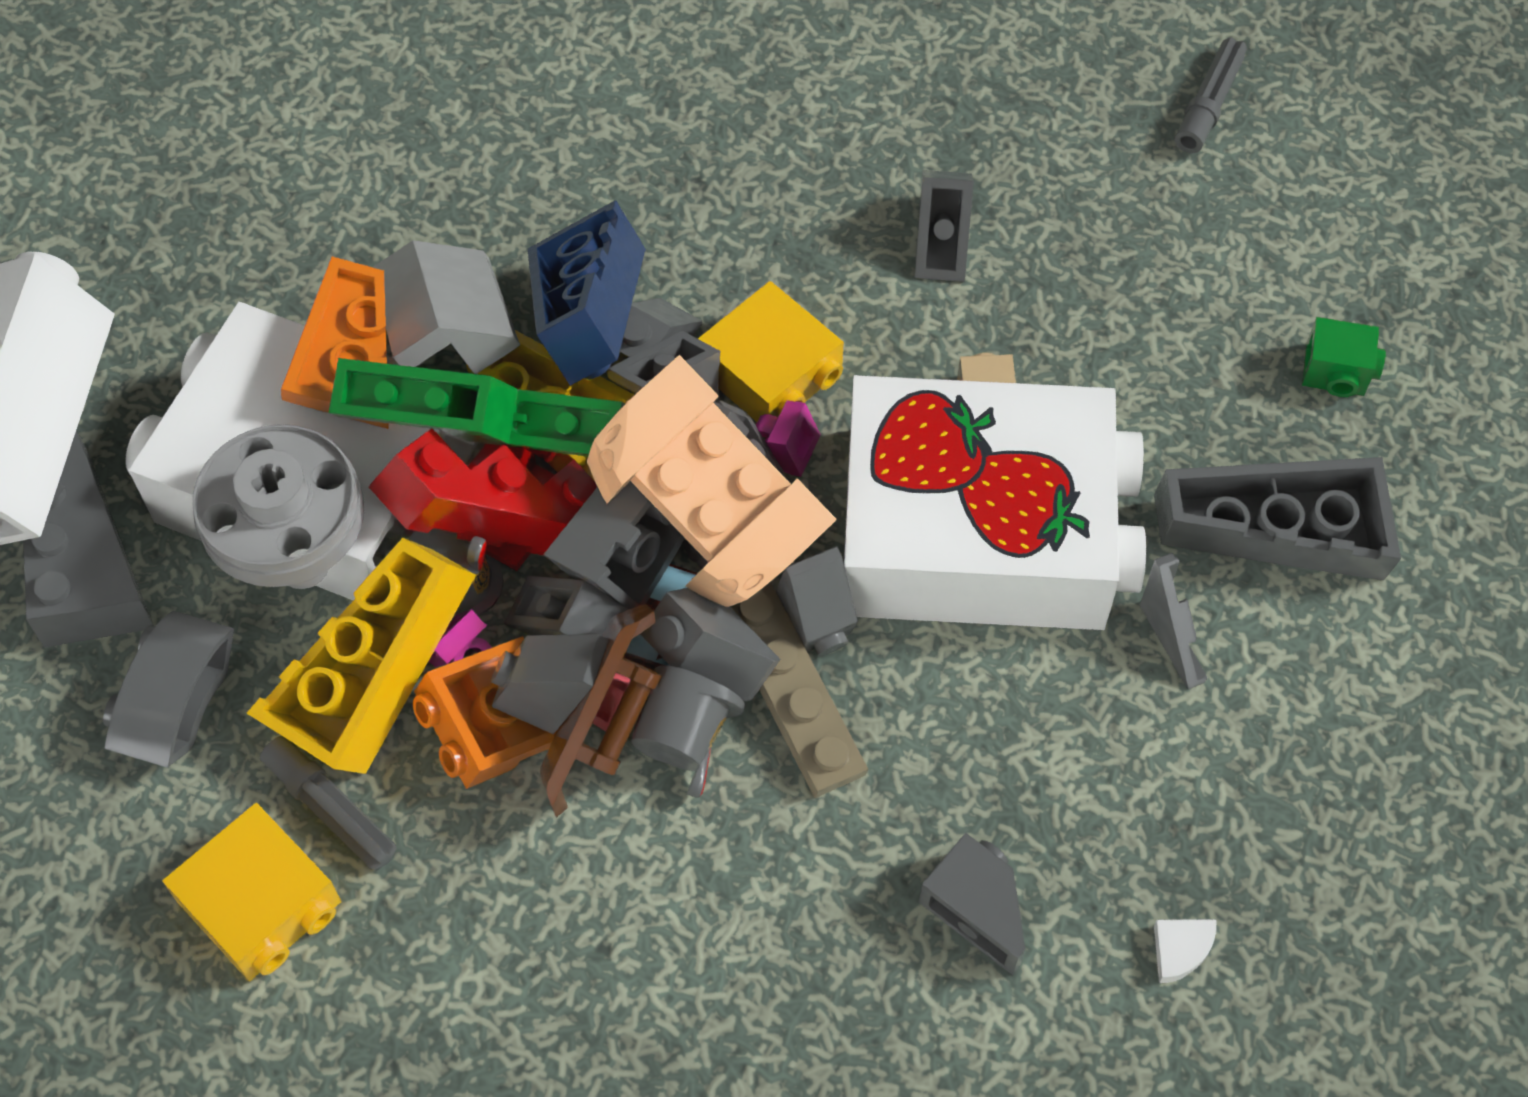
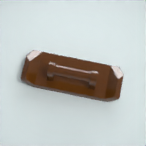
(570, 735)

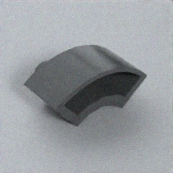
(168, 688)

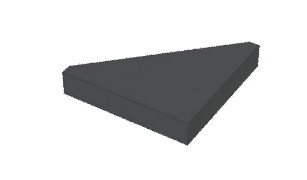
(1172, 620)

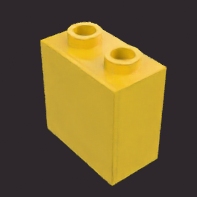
(773, 353)
(254, 892)

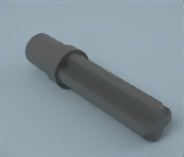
(1204, 109)
(309, 784)

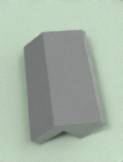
(445, 298)

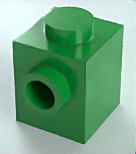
(1342, 357)

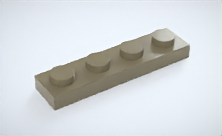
(801, 701)

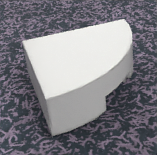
(1182, 946)

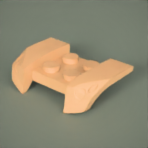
(707, 484)

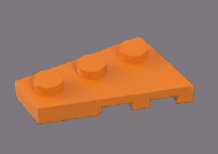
(344, 324)

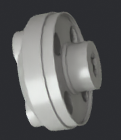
(276, 499)

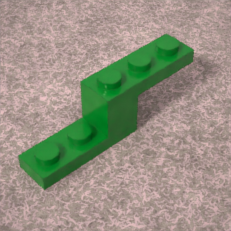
(469, 406)

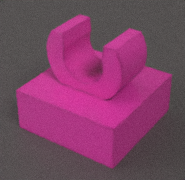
(790, 436)
(458, 638)

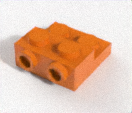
(473, 735)

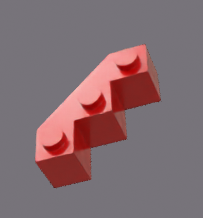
(495, 500)

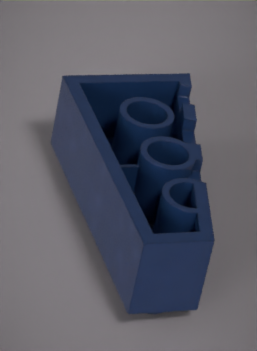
(585, 290)

